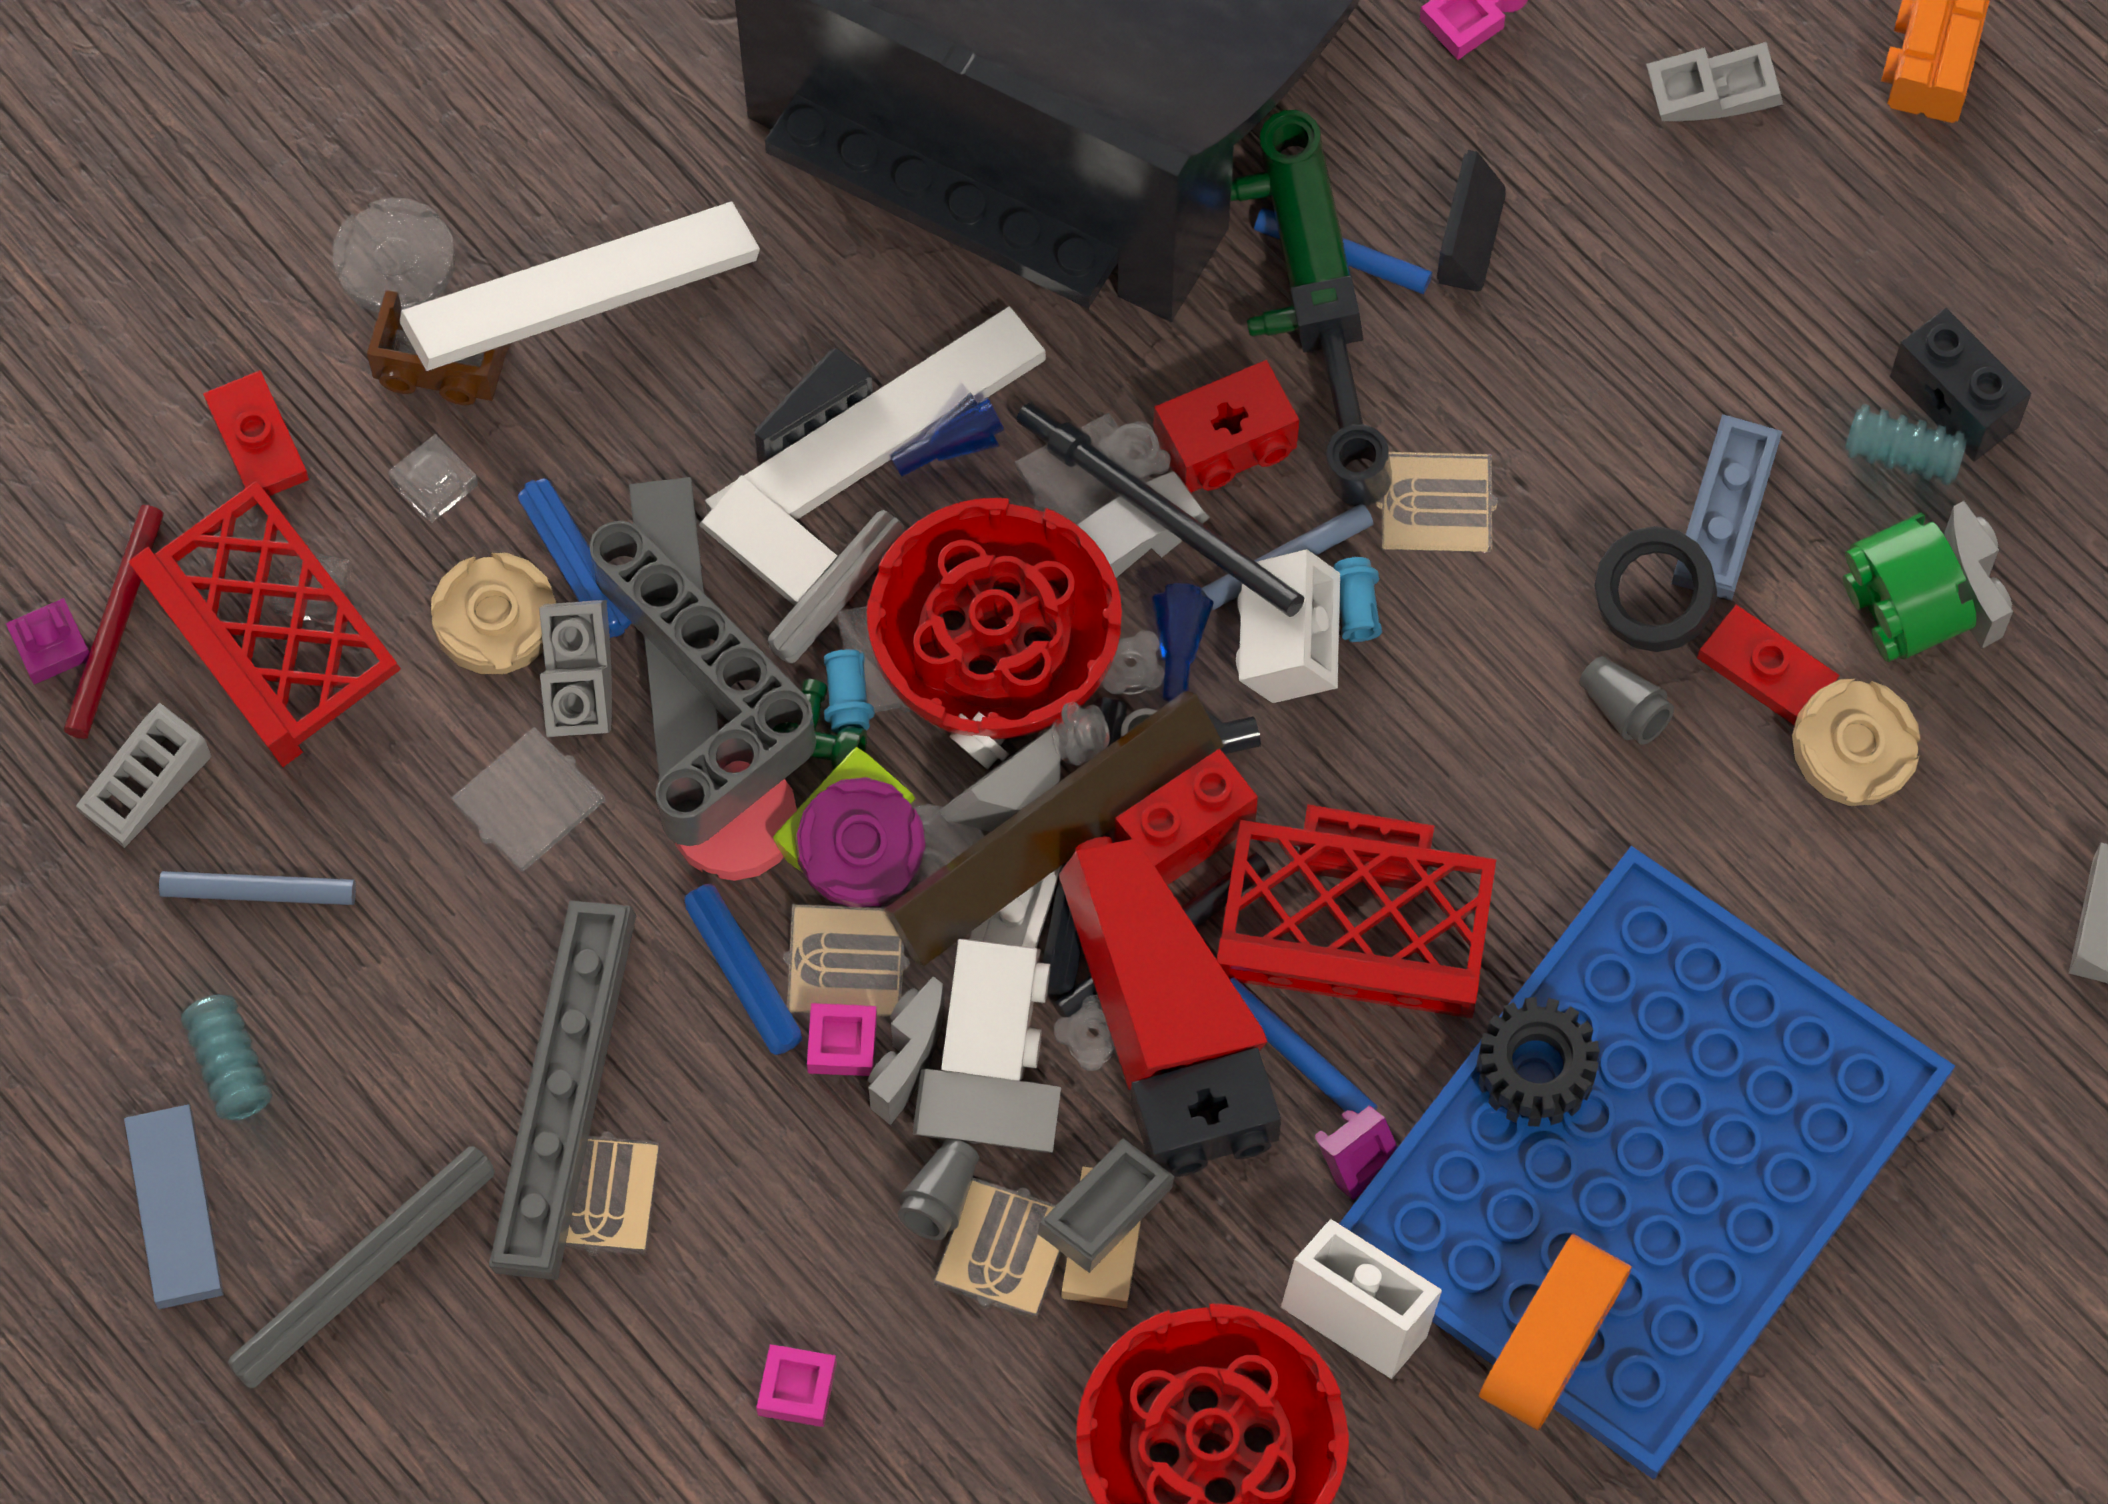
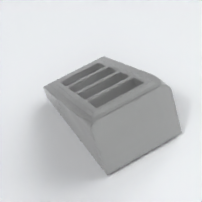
(128, 762)

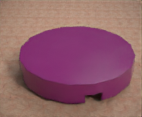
(846, 855)

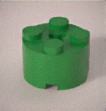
(1909, 586)

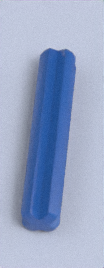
(567, 547)
(743, 969)

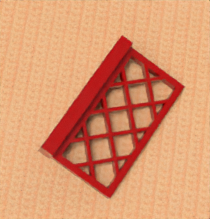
(223, 655)
(1349, 973)

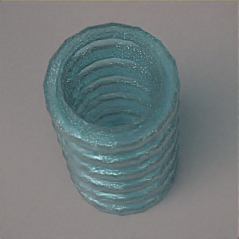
(1906, 444)
(226, 1057)

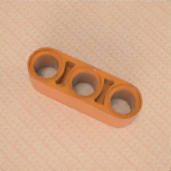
(1555, 1332)

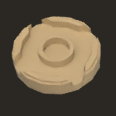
(490, 613)
(1856, 742)

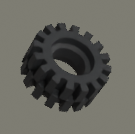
(1546, 1025)

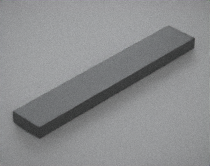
(679, 710)
(563, 1091)

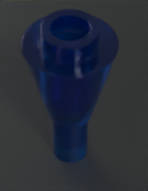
(962, 431)
(1180, 623)

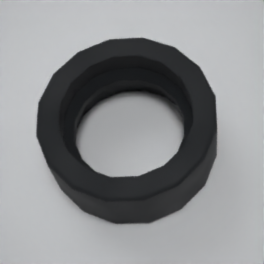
(1644, 542)

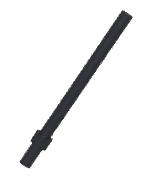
(1074, 448)

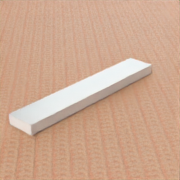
(578, 285)
(895, 415)

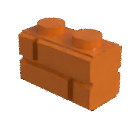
(1935, 57)

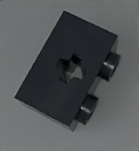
(1960, 383)
(1230, 1089)

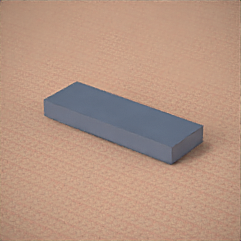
(1730, 499)
(173, 1207)

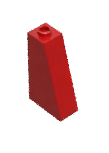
(1150, 965)

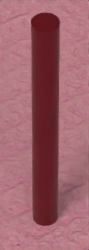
(112, 626)

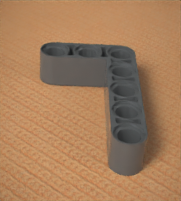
(713, 672)

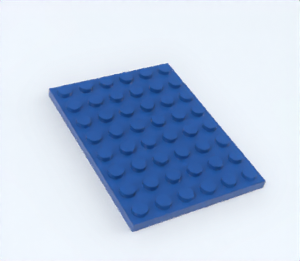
(1713, 1155)

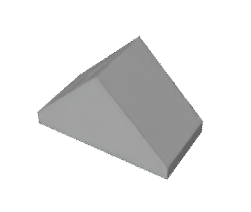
(1008, 786)

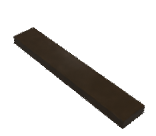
(1051, 828)

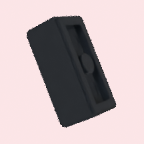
(1471, 225)

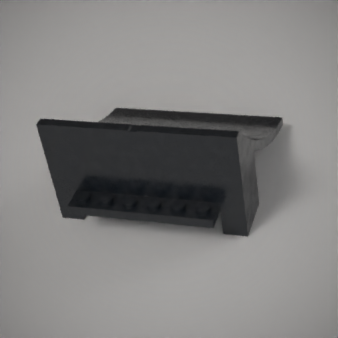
(1035, 123)

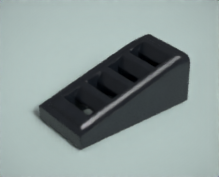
(819, 397)

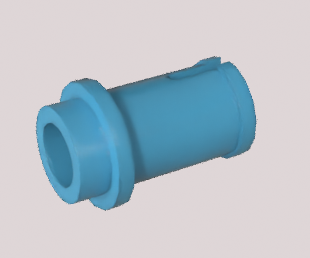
(1358, 599)
(847, 690)

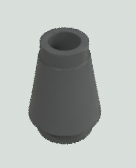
(1628, 701)
(938, 1193)

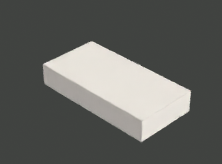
(768, 540)

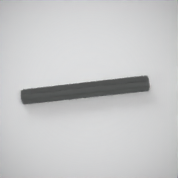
(361, 1267)

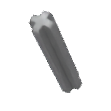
(835, 587)

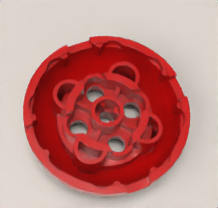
(955, 564)
(1260, 1378)

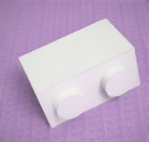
(1297, 653)
(993, 1010)
(1360, 1298)

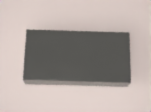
(1105, 1205)

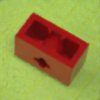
(1227, 427)
(1190, 816)

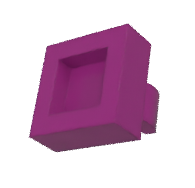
(48, 641)
(1357, 1150)

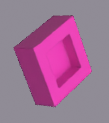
(842, 1039)
(796, 1385)

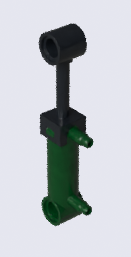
(1320, 290)

